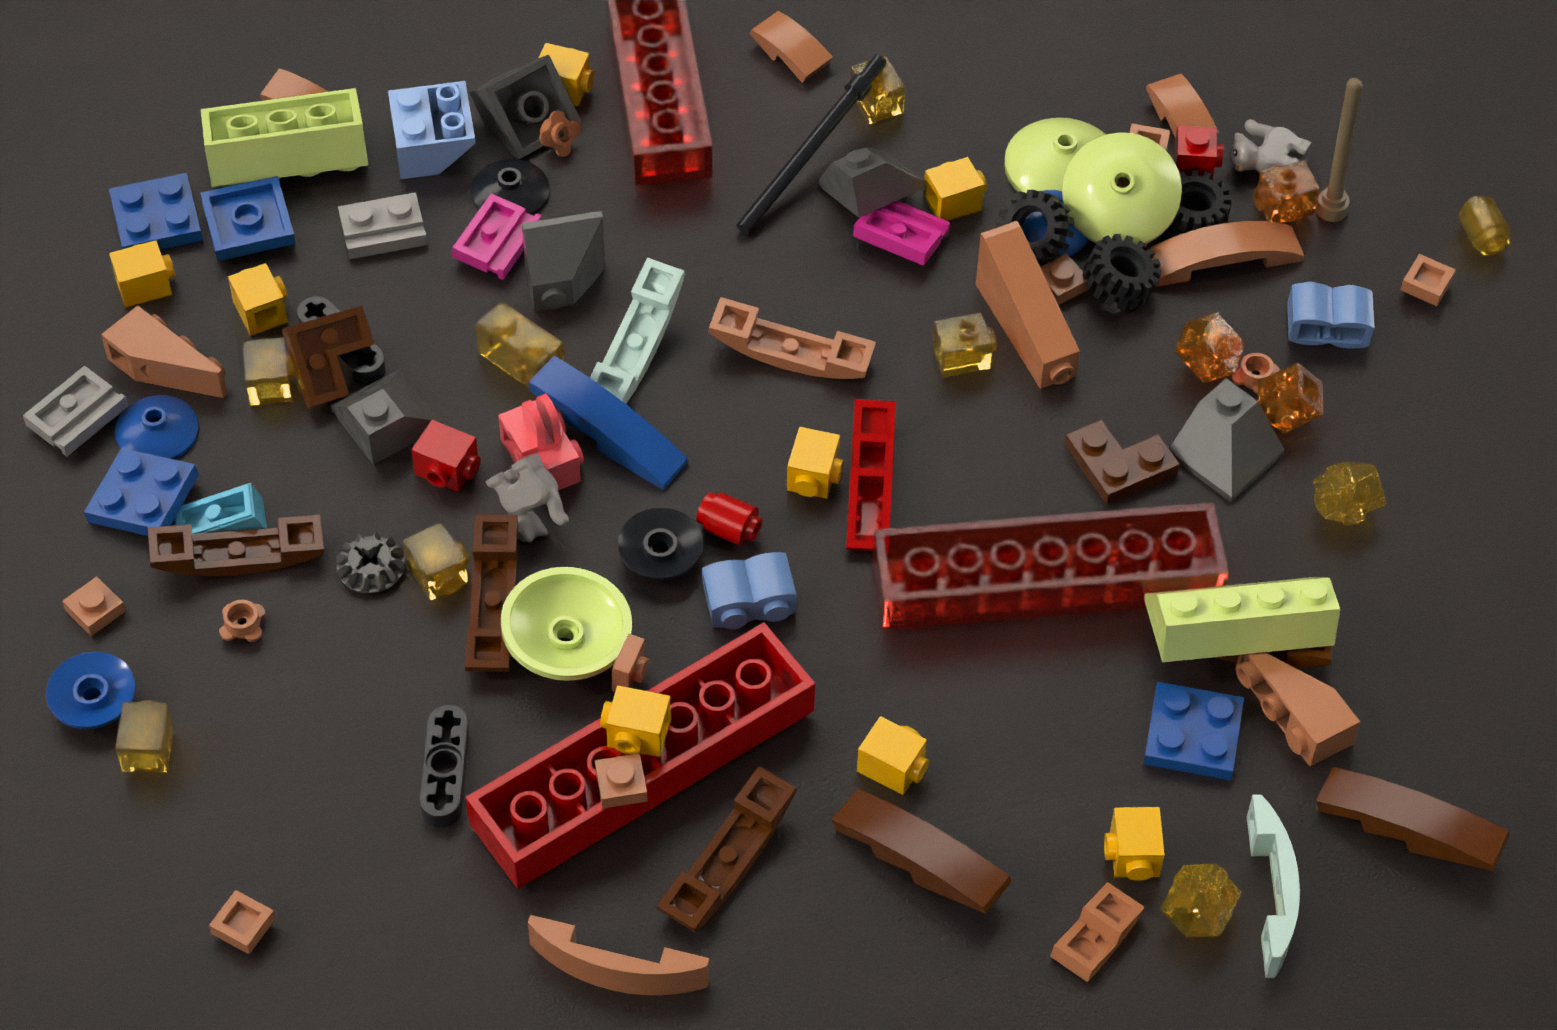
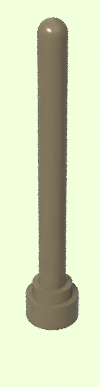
(1334, 201)

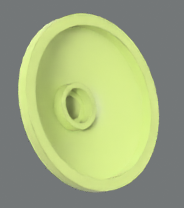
(1043, 151)
(1138, 210)
(571, 606)

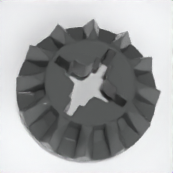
(371, 577)

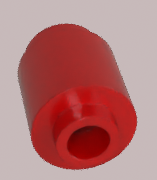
(729, 518)

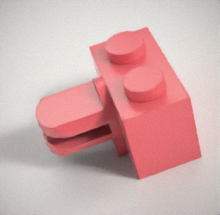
(541, 430)

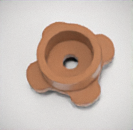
(550, 133)
(1254, 364)
(242, 611)

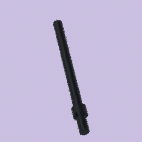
(855, 90)

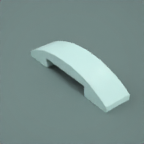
(640, 330)
(1271, 839)

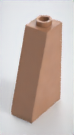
(1025, 305)

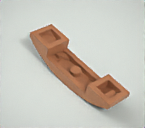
(1225, 245)
(788, 347)
(675, 973)

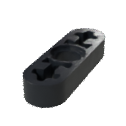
(348, 362)
(452, 781)

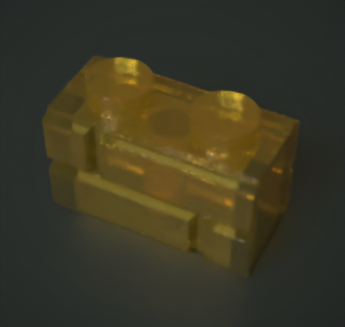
(516, 343)

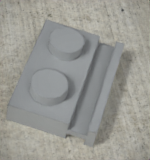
(382, 225)
(75, 410)

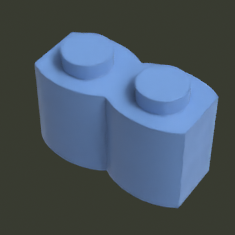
(1330, 315)
(749, 590)

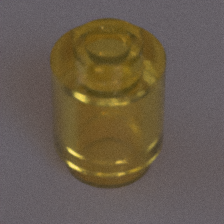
(1485, 225)

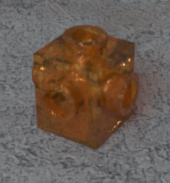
(1286, 192)
(1210, 347)
(1291, 397)

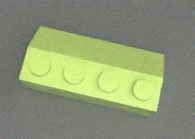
(284, 137)
(1244, 618)

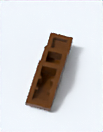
(1408, 815)
(923, 850)

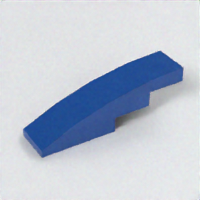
(608, 420)

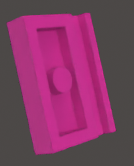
(903, 231)
(494, 236)

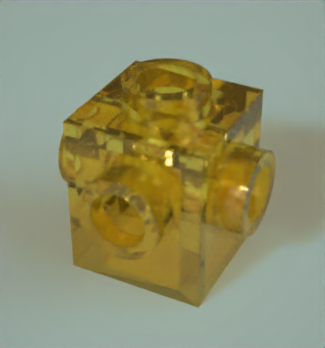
(1348, 492)
(1201, 900)

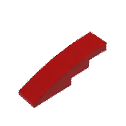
(870, 472)

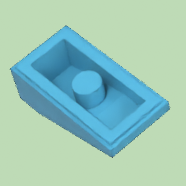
(226, 511)

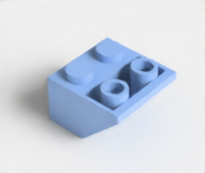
(430, 127)

